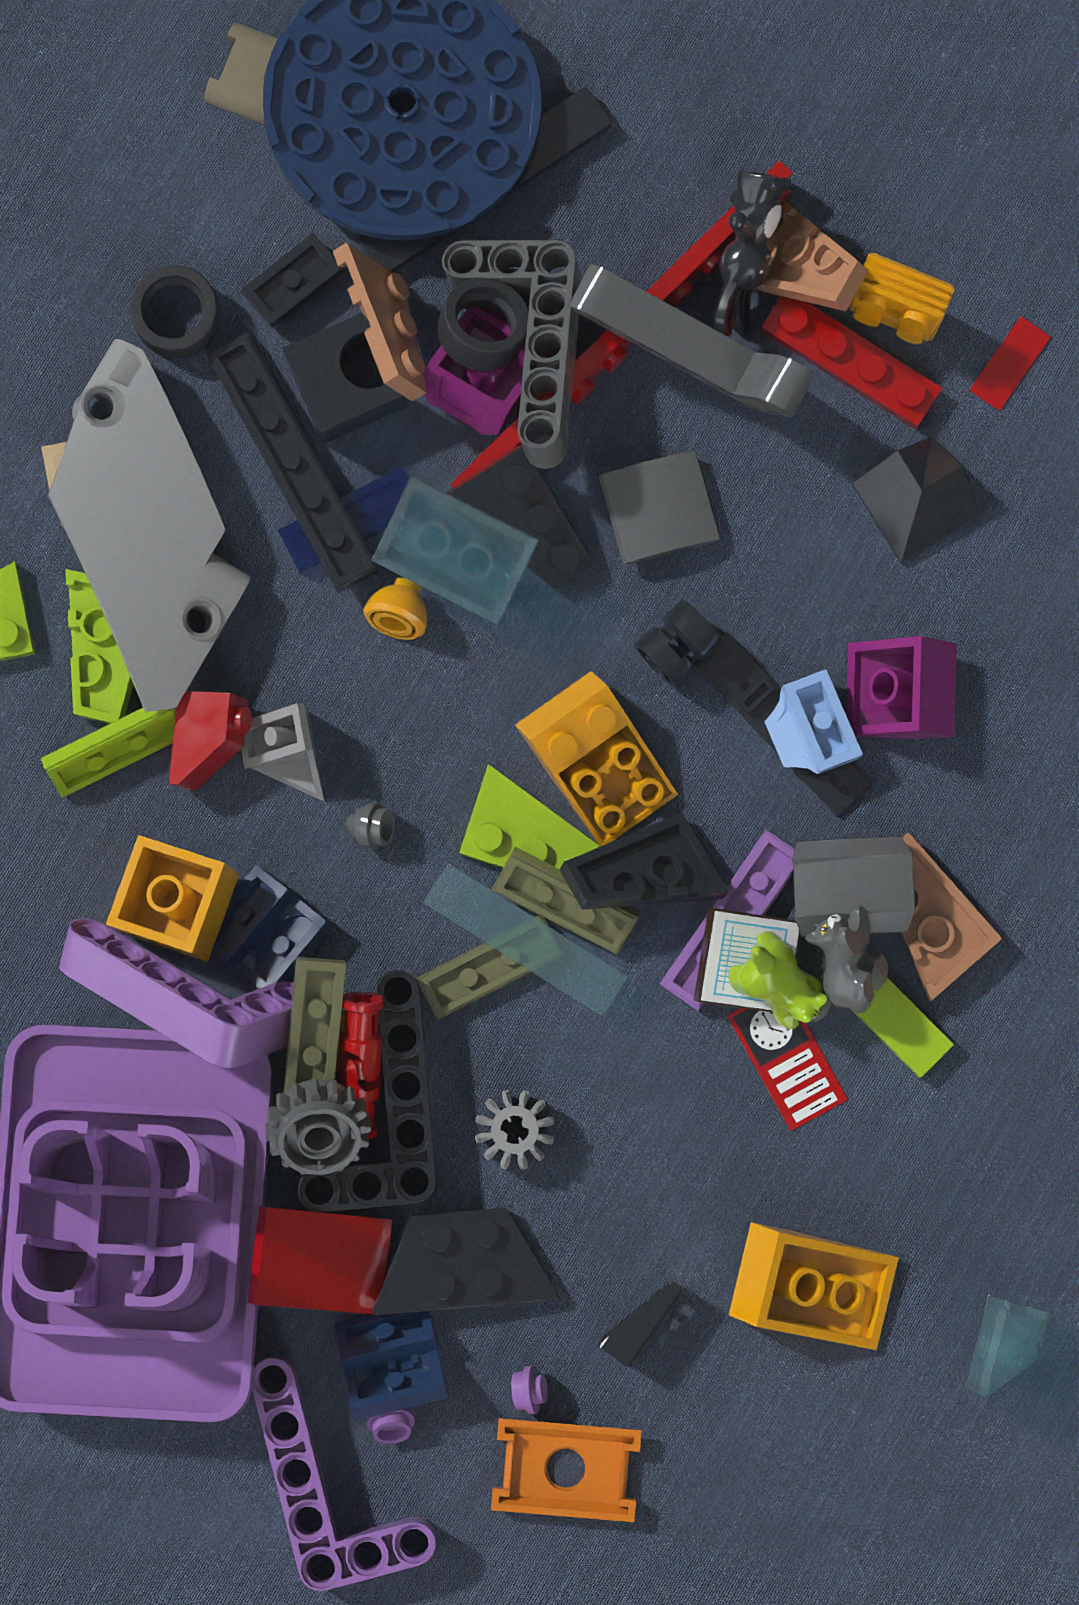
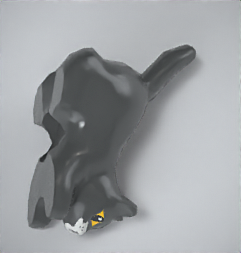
(850, 970)

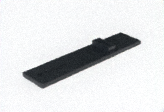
(755, 698)

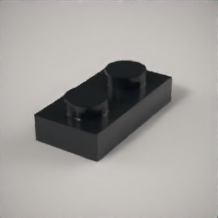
(292, 280)

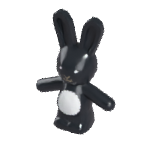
(748, 259)

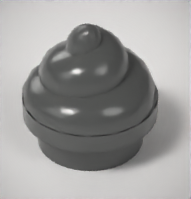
(372, 825)

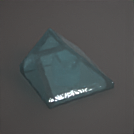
(1006, 1344)

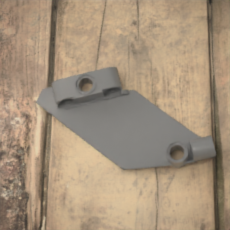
(144, 527)

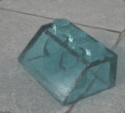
(456, 550)

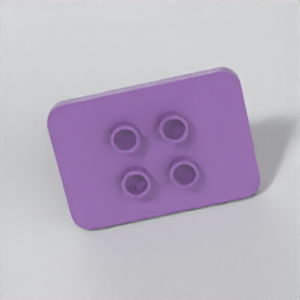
(128, 1225)

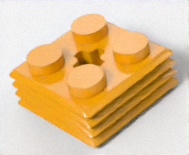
(901, 299)

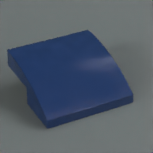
(267, 930)
(390, 1362)

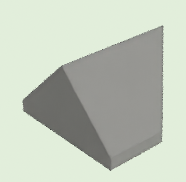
(284, 749)

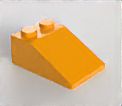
(813, 1286)

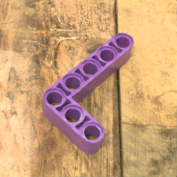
(173, 1001)
(314, 1494)

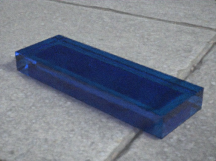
(367, 507)

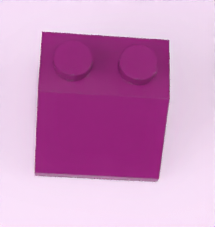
(902, 688)

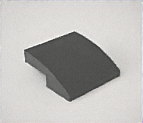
(659, 507)

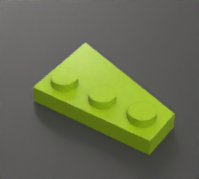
(97, 668)
(513, 818)

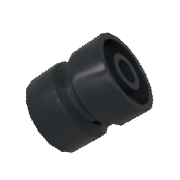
(690, 632)

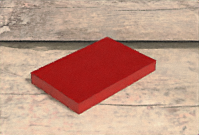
(318, 1260)

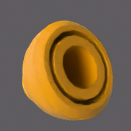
(397, 610)

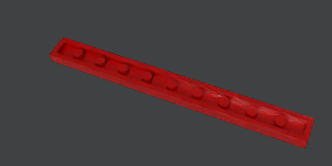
(609, 348)

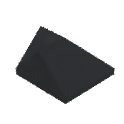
(917, 497)

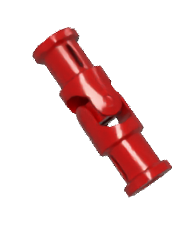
(361, 1049)

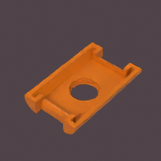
(599, 1492)

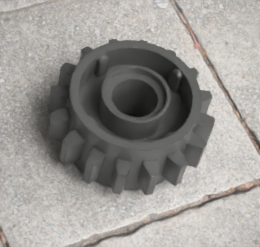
(318, 1126)

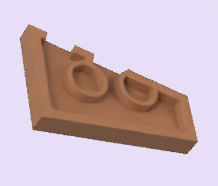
(810, 265)
(392, 330)
(945, 928)

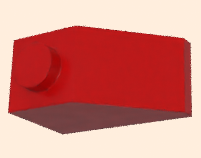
(206, 736)

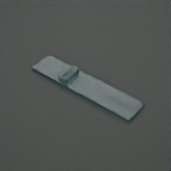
(525, 939)

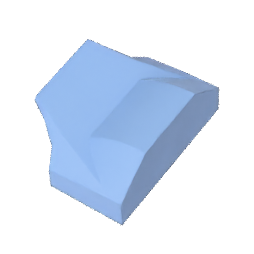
(812, 726)

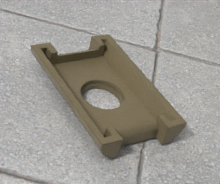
(244, 74)

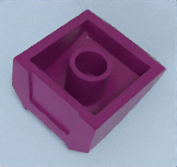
(475, 396)

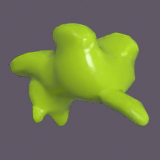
(775, 977)

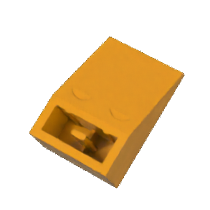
(596, 758)

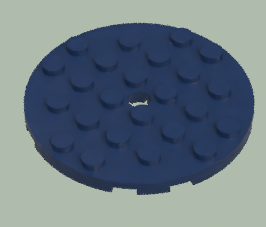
(413, 170)

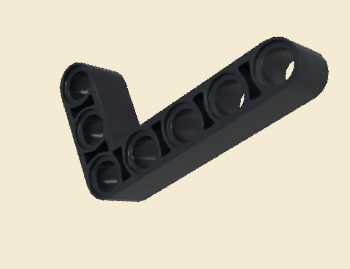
(398, 1111)

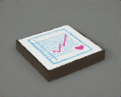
(729, 942)

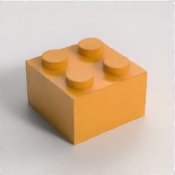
(172, 898)

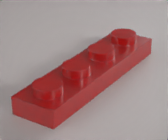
(851, 360)

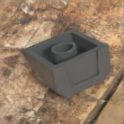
(852, 873)

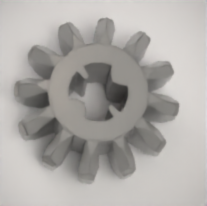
(500, 1137)

